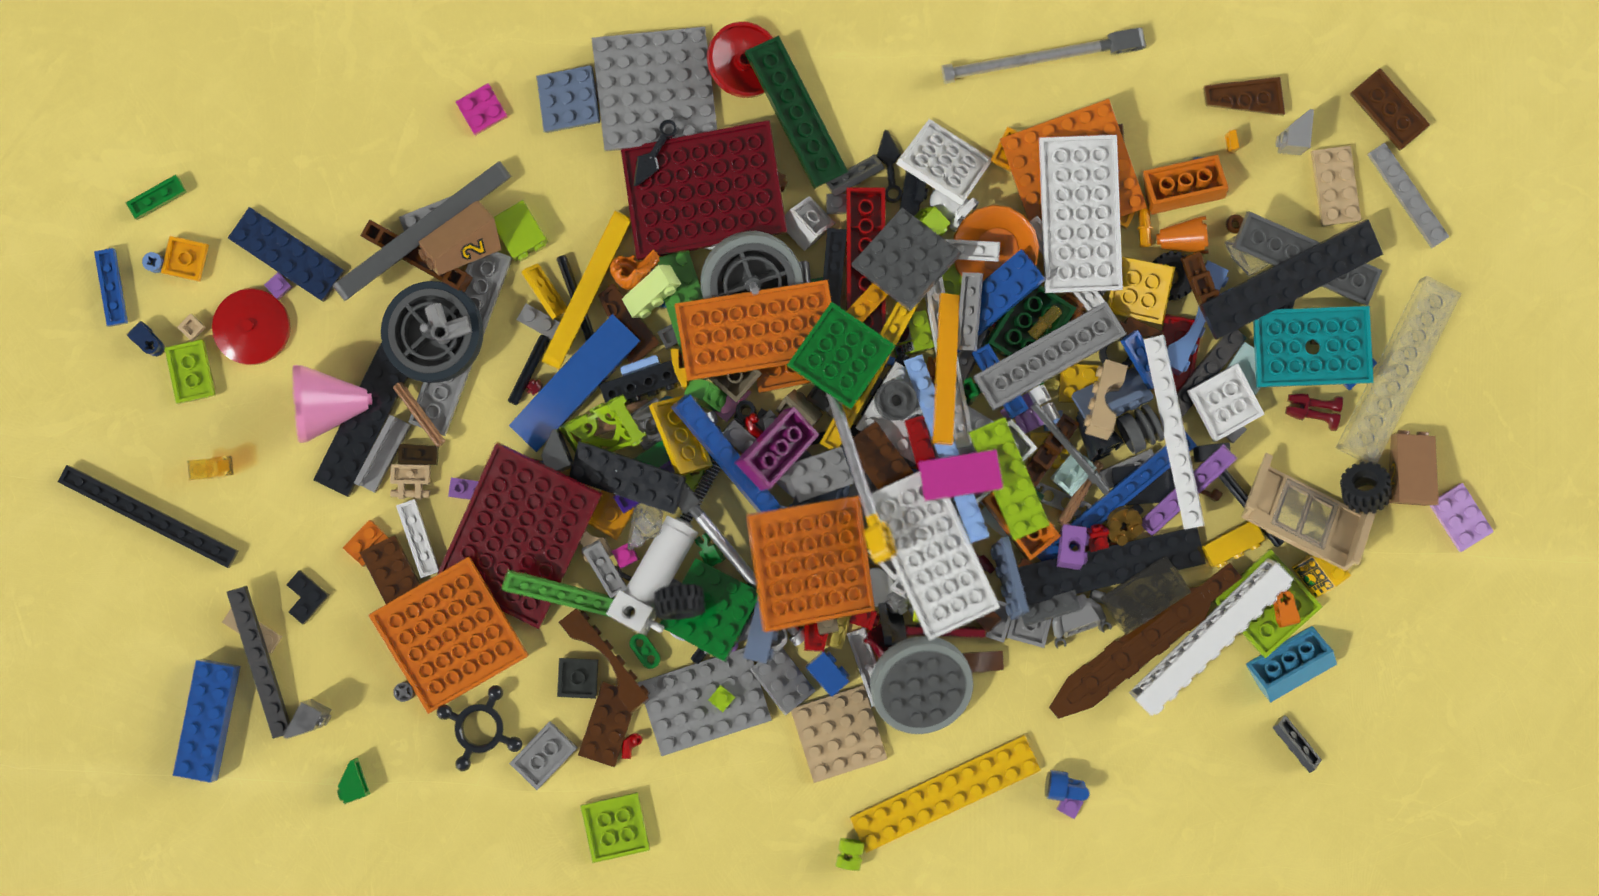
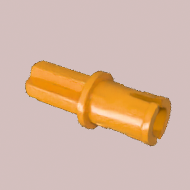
(1144, 228)

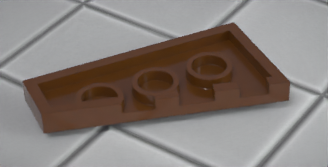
(1252, 96)
(613, 304)

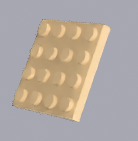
(838, 733)

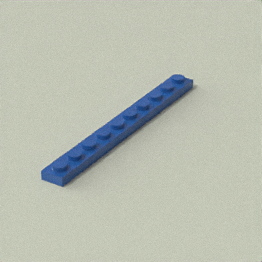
(1119, 495)

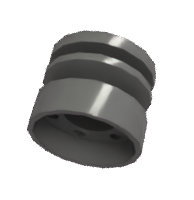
(1144, 426)

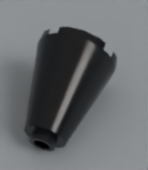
(1097, 447)

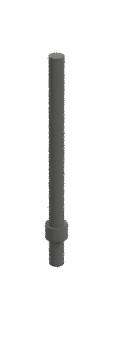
(1093, 476)

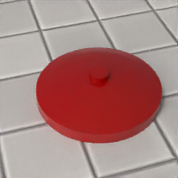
(728, 61)
(251, 326)

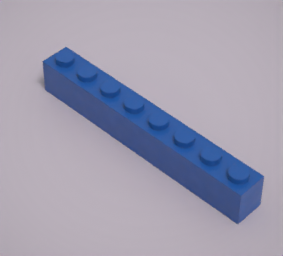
(722, 453)

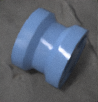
(157, 263)

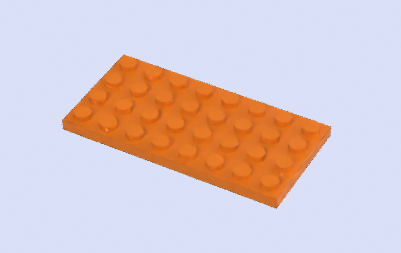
(748, 329)

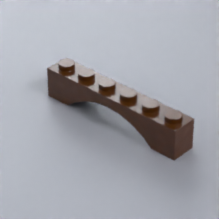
(381, 236)
(629, 691)

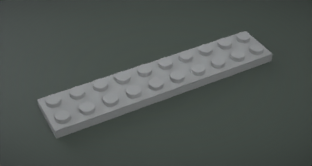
(441, 398)

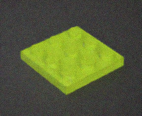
(615, 827)

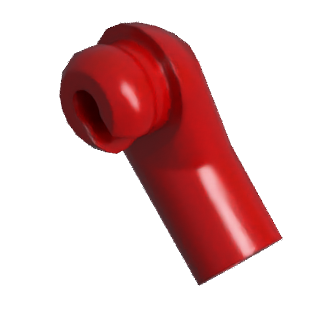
(752, 428)
(629, 743)

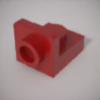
(1097, 537)
(866, 620)

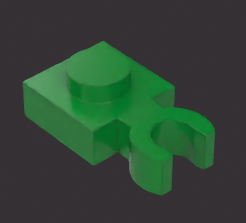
(710, 552)

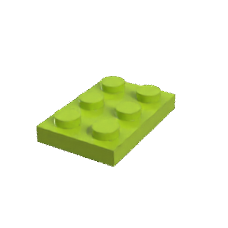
(190, 371)

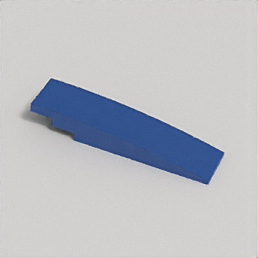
(575, 382)

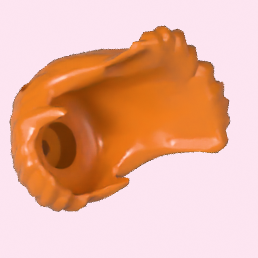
(629, 272)

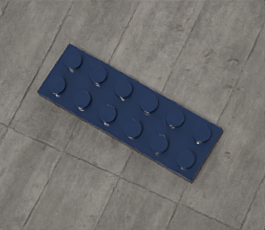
(286, 254)

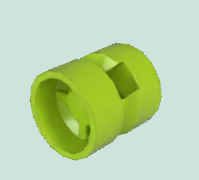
(850, 847)

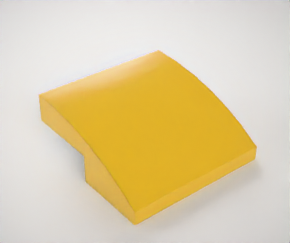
(677, 365)

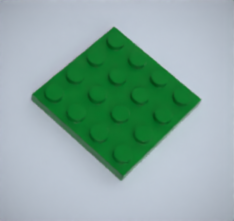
(841, 355)
(725, 615)

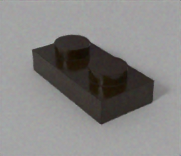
(418, 454)

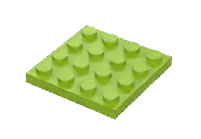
(1264, 630)

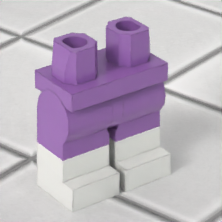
(1030, 420)

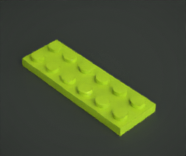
(1018, 497)

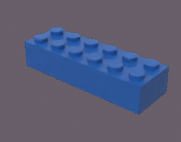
(206, 720)

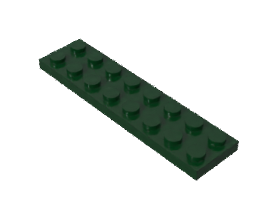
(796, 112)

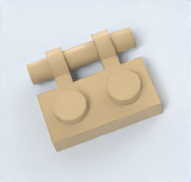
(410, 475)

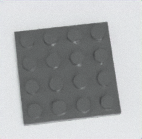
(906, 259)

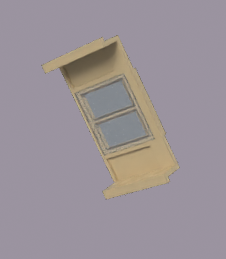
(1306, 517)

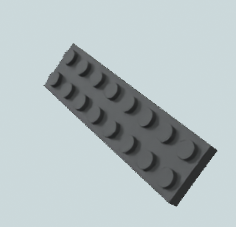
(1277, 243)

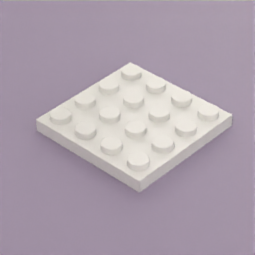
(944, 162)

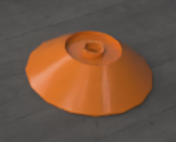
(996, 225)

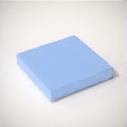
(640, 365)

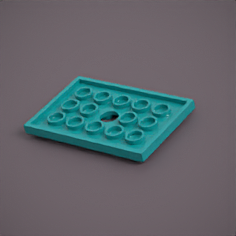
(1342, 340)

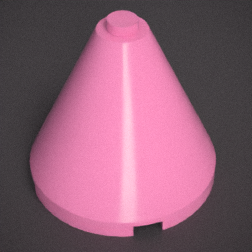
(324, 402)

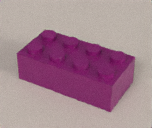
(777, 448)

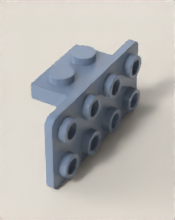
(1129, 397)

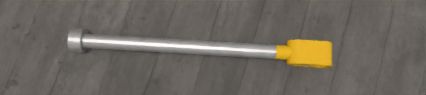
(878, 534)

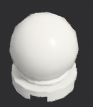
(952, 210)

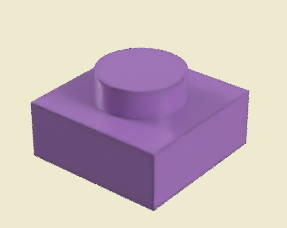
(278, 285)
(1070, 807)

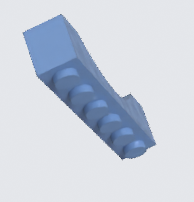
(1180, 350)

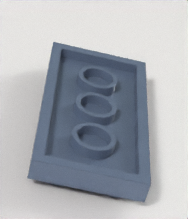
(1009, 578)

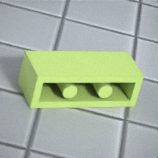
(651, 291)

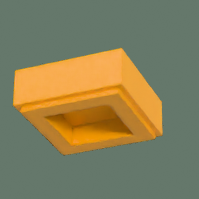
(1232, 141)

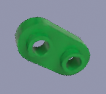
(644, 651)

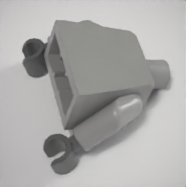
(1088, 617)

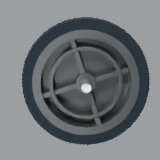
(408, 335)

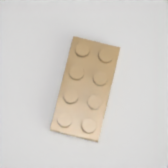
(1336, 186)

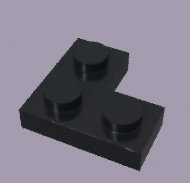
(311, 597)

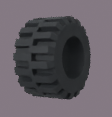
(1363, 475)
(679, 601)

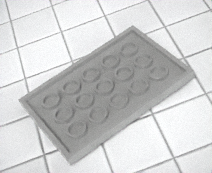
(681, 706)

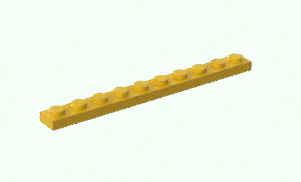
(891, 331)

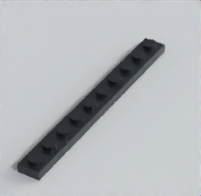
(147, 516)

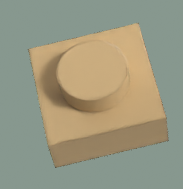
(191, 327)

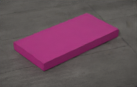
(960, 475)

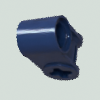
(144, 338)

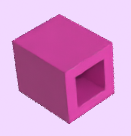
(625, 556)

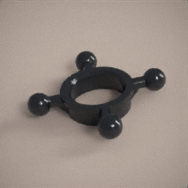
(445, 712)

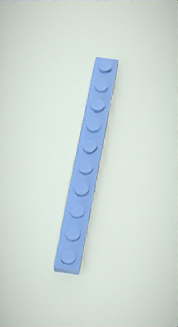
(925, 393)

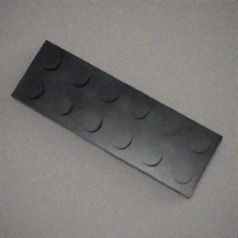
(627, 477)

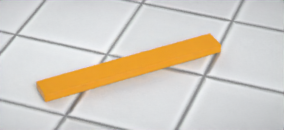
(946, 369)

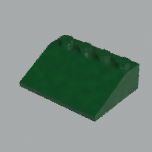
(1012, 328)

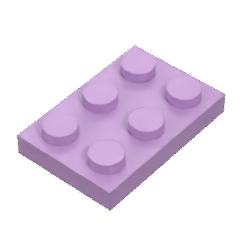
(1461, 517)

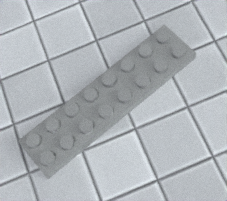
(1049, 356)

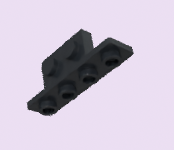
(913, 193)

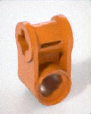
(1286, 611)

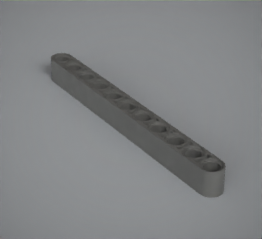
(409, 239)

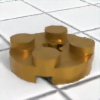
(1132, 529)

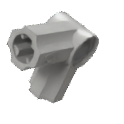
(454, 328)

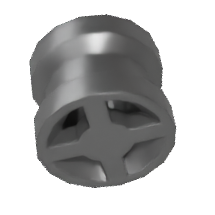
(401, 694)

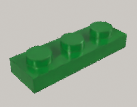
(156, 197)

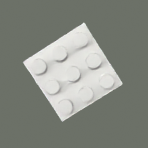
(1225, 402)

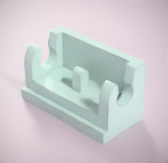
(1070, 475)

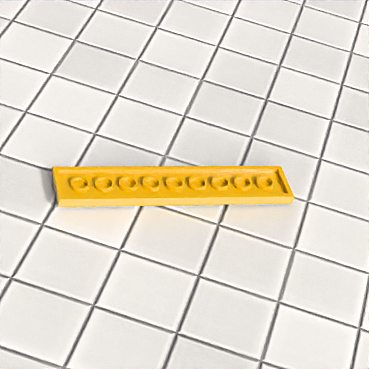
(945, 793)

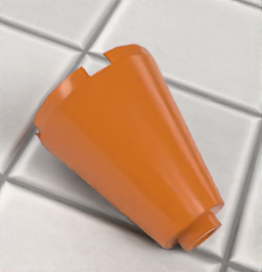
(1185, 236)

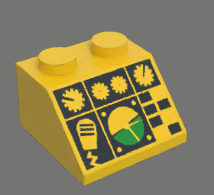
(1319, 575)

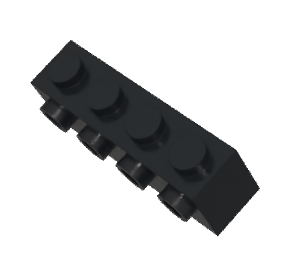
(641, 383)

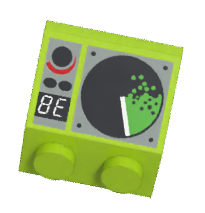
(916, 336)

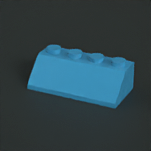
(1292, 664)

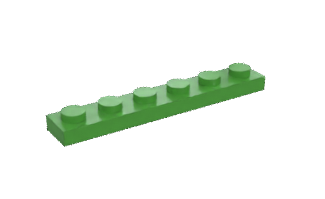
(557, 592)

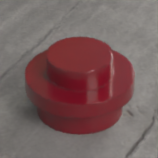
(534, 386)

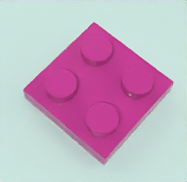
(481, 109)

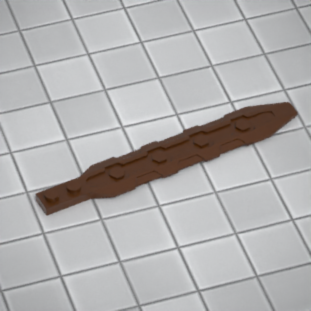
(1132, 651)

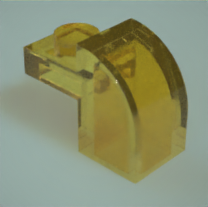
(210, 468)

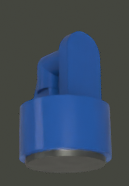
(1060, 786)

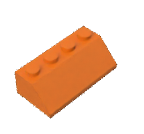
(1185, 184)
(1030, 544)

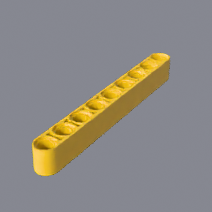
(586, 290)

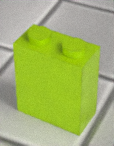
(520, 231)

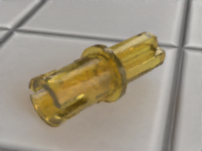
(1045, 322)

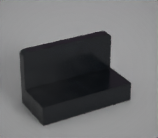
(892, 626)

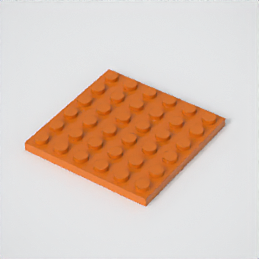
(1094, 120)
(810, 563)
(448, 635)

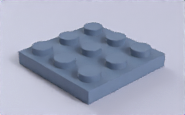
(568, 99)

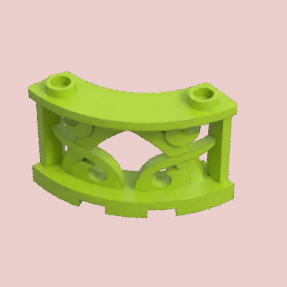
(617, 410)

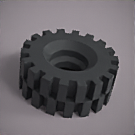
(1182, 286)

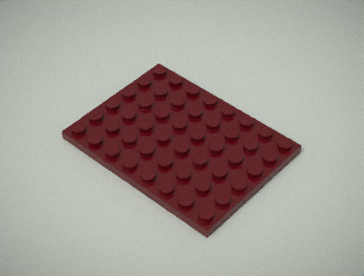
(705, 190)
(522, 522)

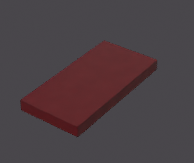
(961, 631)

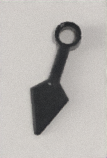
(888, 154)
(647, 163)

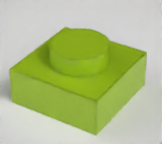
(721, 698)

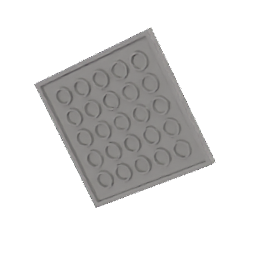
(651, 81)

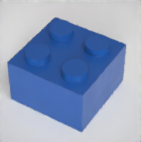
(828, 673)

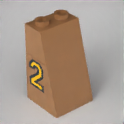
(461, 240)
(1413, 469)

